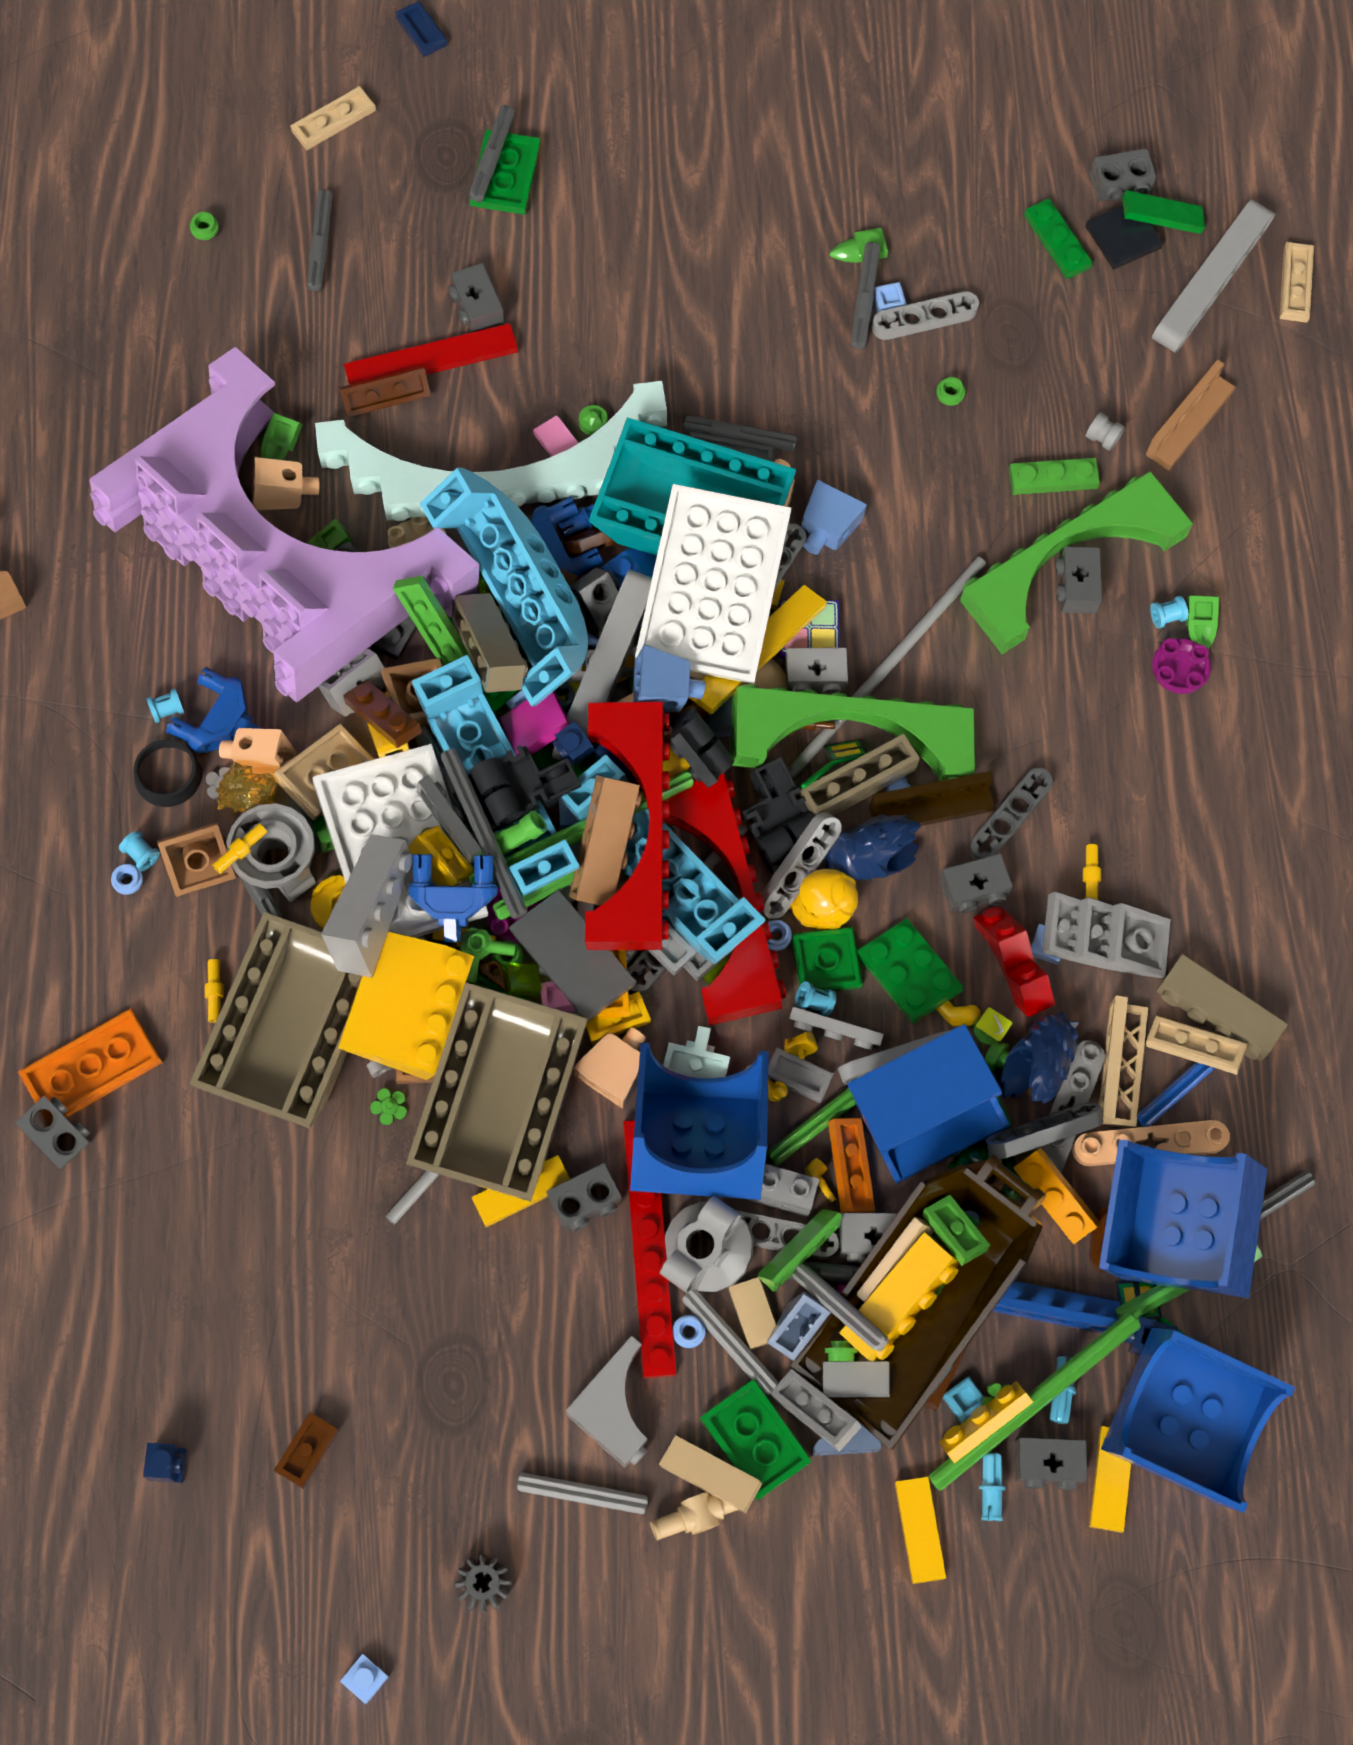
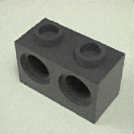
(1125, 170)
(596, 608)
(48, 1137)
(579, 1190)

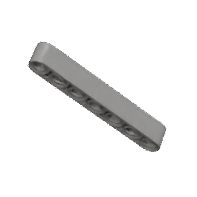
(1213, 276)
(611, 650)

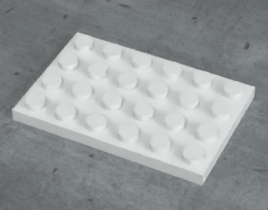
(715, 581)
(383, 801)

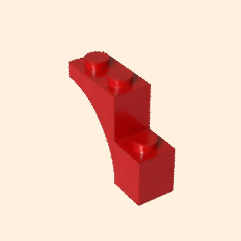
(1012, 949)

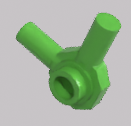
(480, 944)

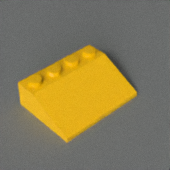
(407, 1005)

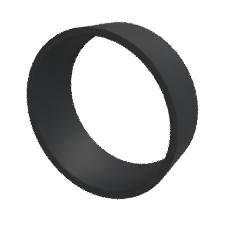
(174, 798)

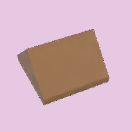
(400, 688)
(191, 856)

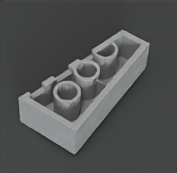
(367, 905)

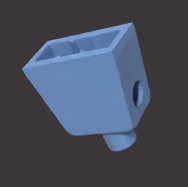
(830, 518)
(664, 679)

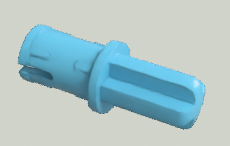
(1062, 1403)
(992, 1487)

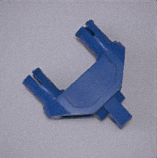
(544, 522)
(223, 719)
(452, 903)

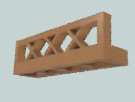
(1190, 418)

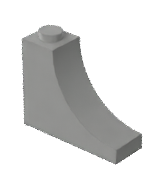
(604, 1412)

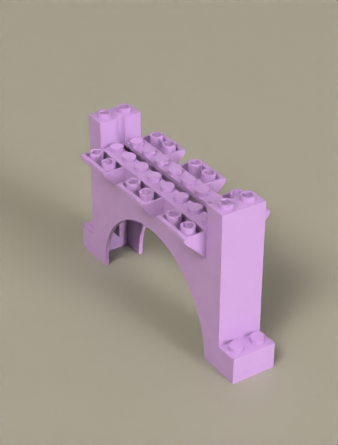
(312, 601)

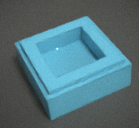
(963, 1399)

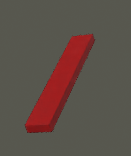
(437, 355)

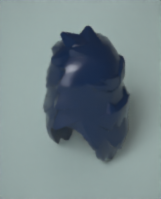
(875, 848)
(1041, 1058)

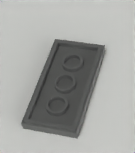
(556, 941)

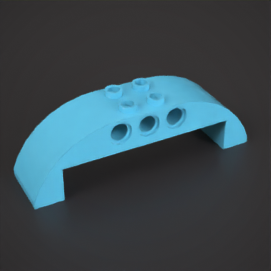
(519, 576)
(465, 721)
(699, 903)

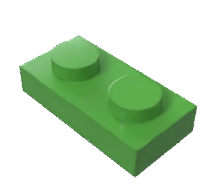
(955, 1230)

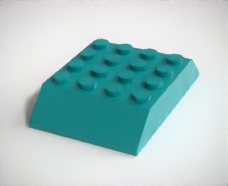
(652, 459)

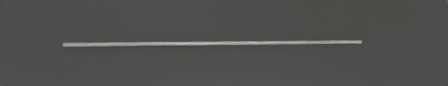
(794, 769)

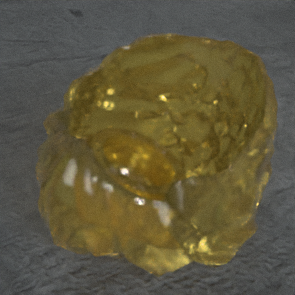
(245, 790)

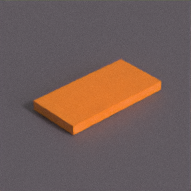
(92, 1065)

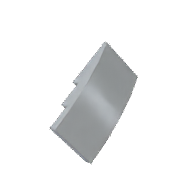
(1106, 935)

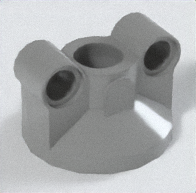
(286, 831)
(730, 1254)

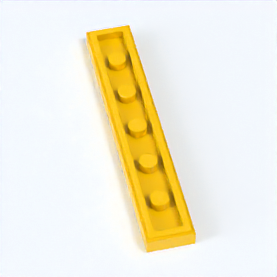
(780, 629)

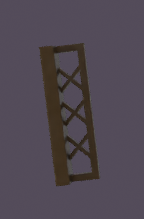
(937, 800)

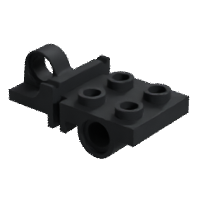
(699, 747)
(513, 785)
(779, 817)

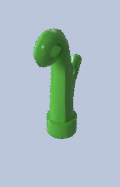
(528, 828)

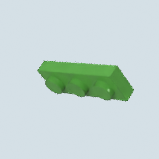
(1054, 476)

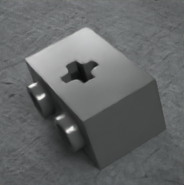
(476, 298)
(1079, 580)
(985, 872)
(1033, 1452)

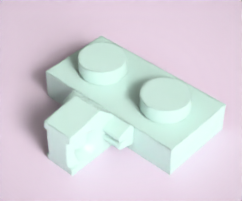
(696, 1058)

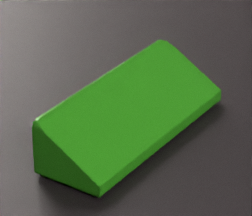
(800, 1248)

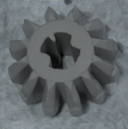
(494, 1585)

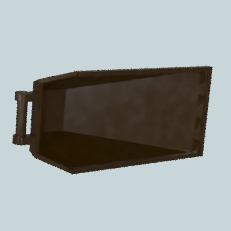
(963, 1305)

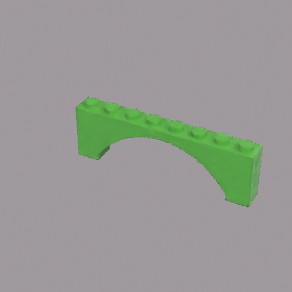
(1135, 512)
(936, 732)

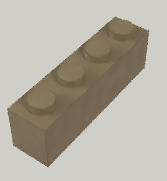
(489, 643)
(861, 777)
(1221, 1007)

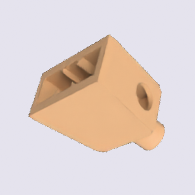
(280, 484)
(260, 748)
(612, 1066)

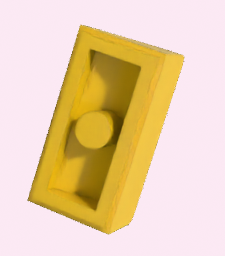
(448, 864)

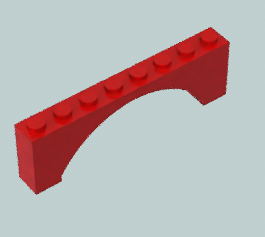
(635, 913)
(748, 979)

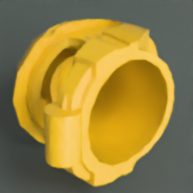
(828, 896)

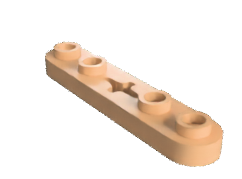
(1183, 1138)

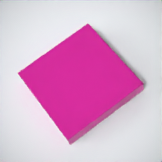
(535, 724)

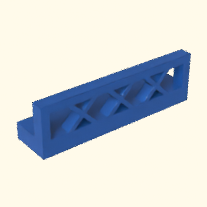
(1058, 1307)

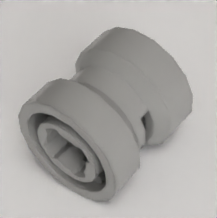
(1105, 431)

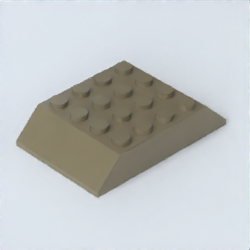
(280, 1025)
(497, 1092)

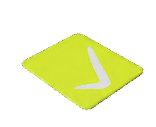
(994, 1024)

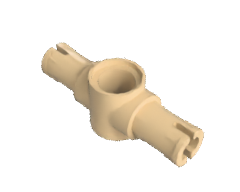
(694, 1516)

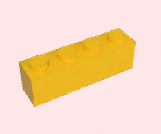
(904, 1293)

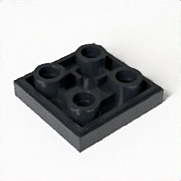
(1122, 238)

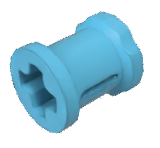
(1169, 611)
(165, 705)
(139, 850)
(815, 999)

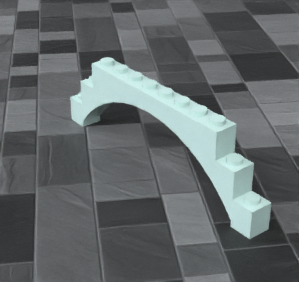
(567, 474)

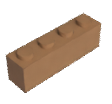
(605, 840)

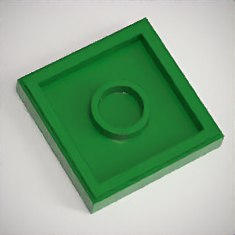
(827, 959)

